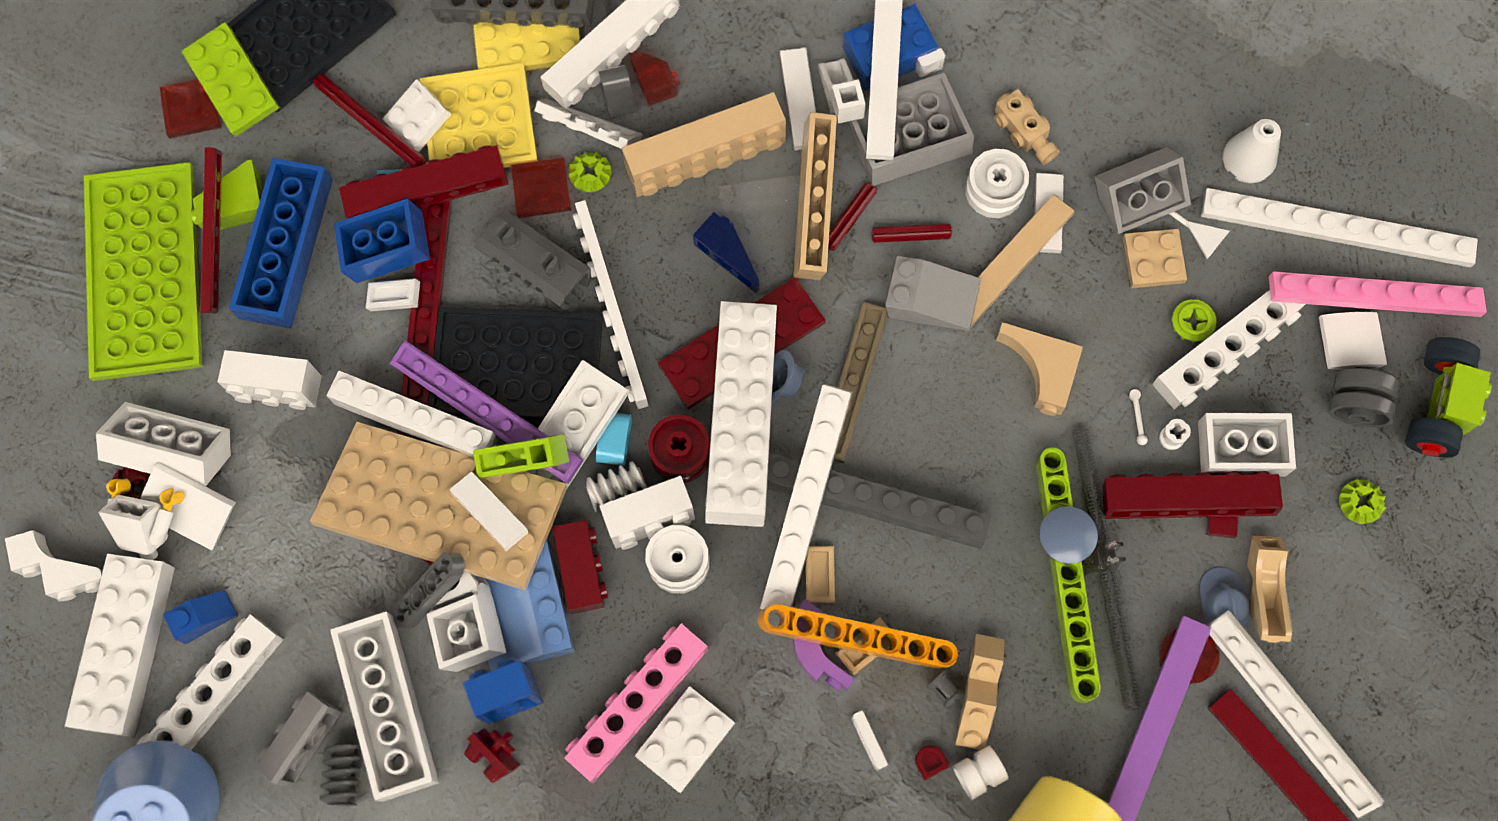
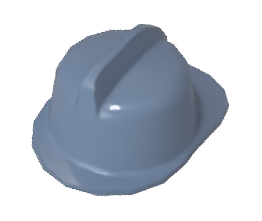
(786, 375)
(1223, 591)

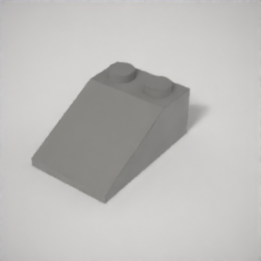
(931, 294)

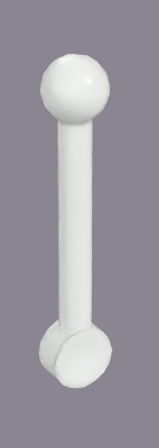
(1134, 395)

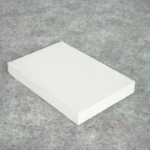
(199, 515)

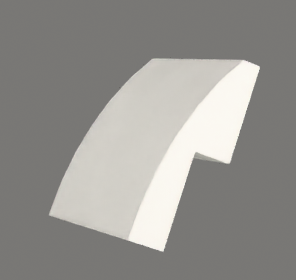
(1352, 340)

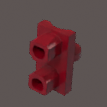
(496, 750)

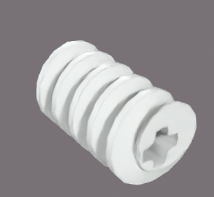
(615, 485)

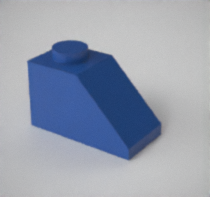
(199, 616)

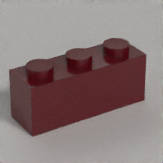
(580, 566)

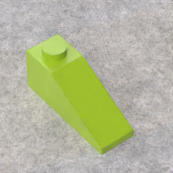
(521, 456)

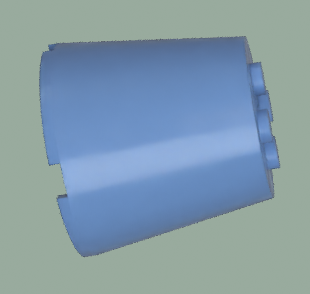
(157, 785)

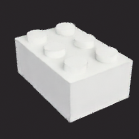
(269, 379)
(1246, 443)
(647, 512)

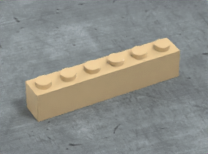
(815, 196)

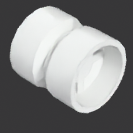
(980, 772)

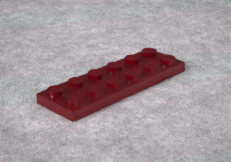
(693, 367)

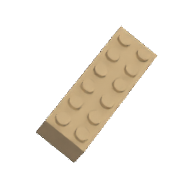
(705, 145)

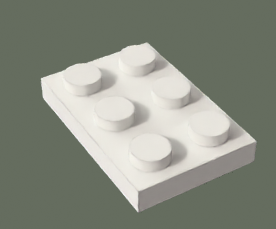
(685, 739)

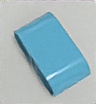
(614, 442)

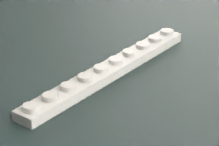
(1339, 227)

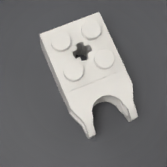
(465, 625)

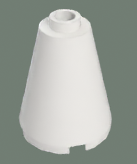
(1253, 152)

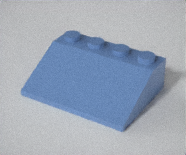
(535, 619)

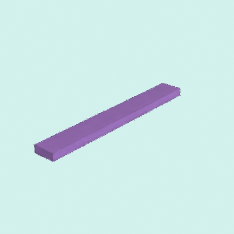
(474, 403)
(1158, 718)

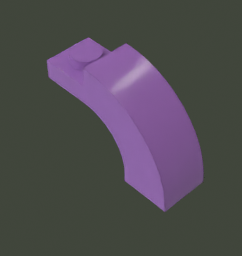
(813, 659)

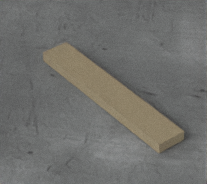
(859, 366)

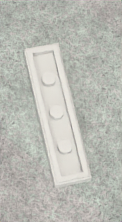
(797, 90)

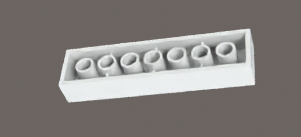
(741, 415)

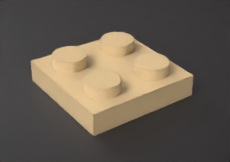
(1154, 258)

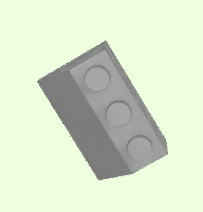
(1143, 189)
(297, 740)

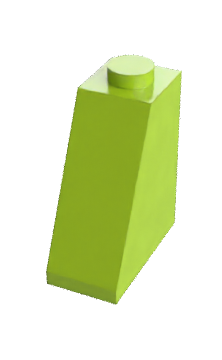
(239, 197)

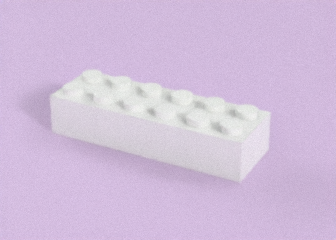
(120, 646)
(384, 707)

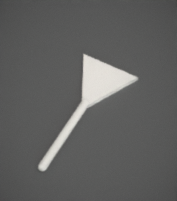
(1206, 236)

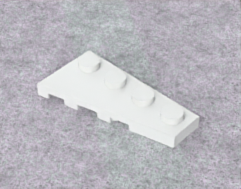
(589, 124)

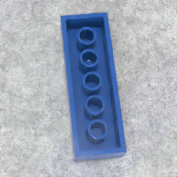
(281, 243)

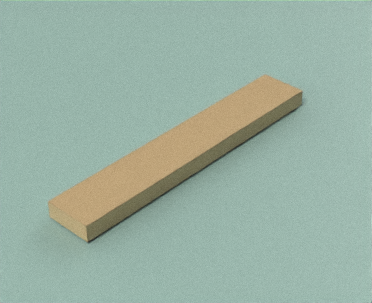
(1020, 253)

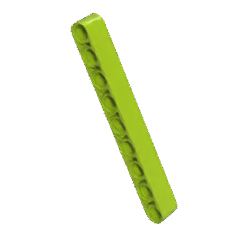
(1063, 587)

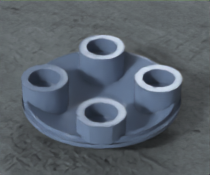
(1068, 535)

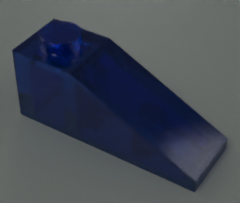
(722, 244)

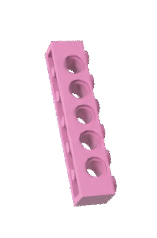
(578, 751)

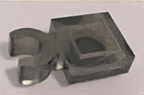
(1101, 556)

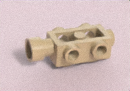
(1016, 122)

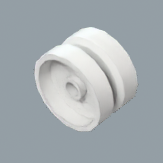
(996, 183)
(679, 576)

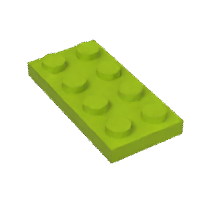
(230, 79)

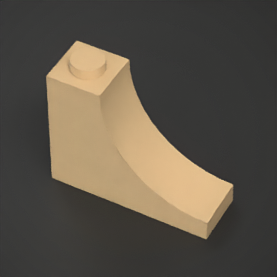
(1051, 364)

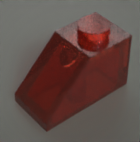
(654, 77)

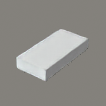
(392, 295)
(869, 741)

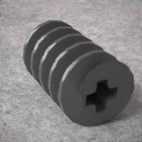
(340, 774)

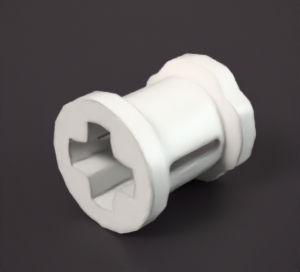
(1169, 440)

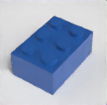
(914, 42)
(381, 241)
(502, 691)

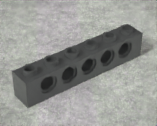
(523, 13)

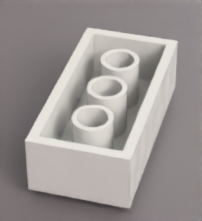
(144, 436)

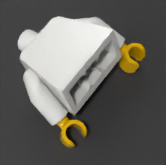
(138, 523)

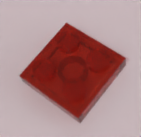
(188, 109)
(541, 188)

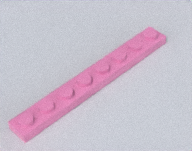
(1377, 294)

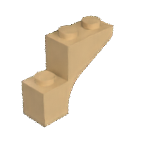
(1268, 595)
(980, 692)

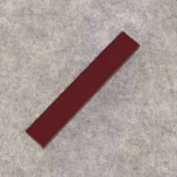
(211, 230)
(1274, 759)

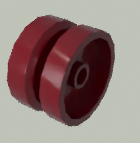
(678, 432)

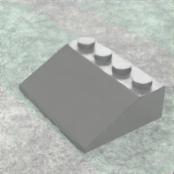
(927, 130)

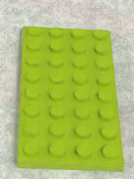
(142, 272)

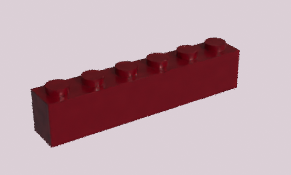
(429, 183)
(1192, 495)

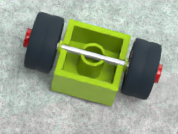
(1455, 399)

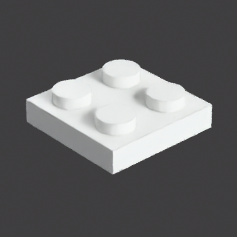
(417, 115)

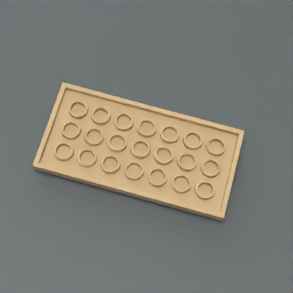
(400, 498)

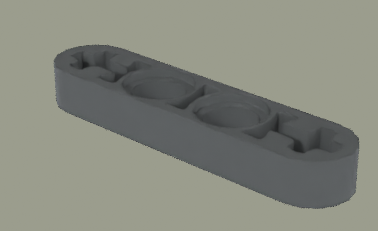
(447, 571)

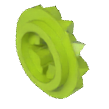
(589, 182)
(1202, 313)
(1348, 500)

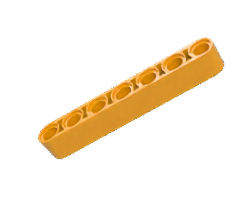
(871, 634)

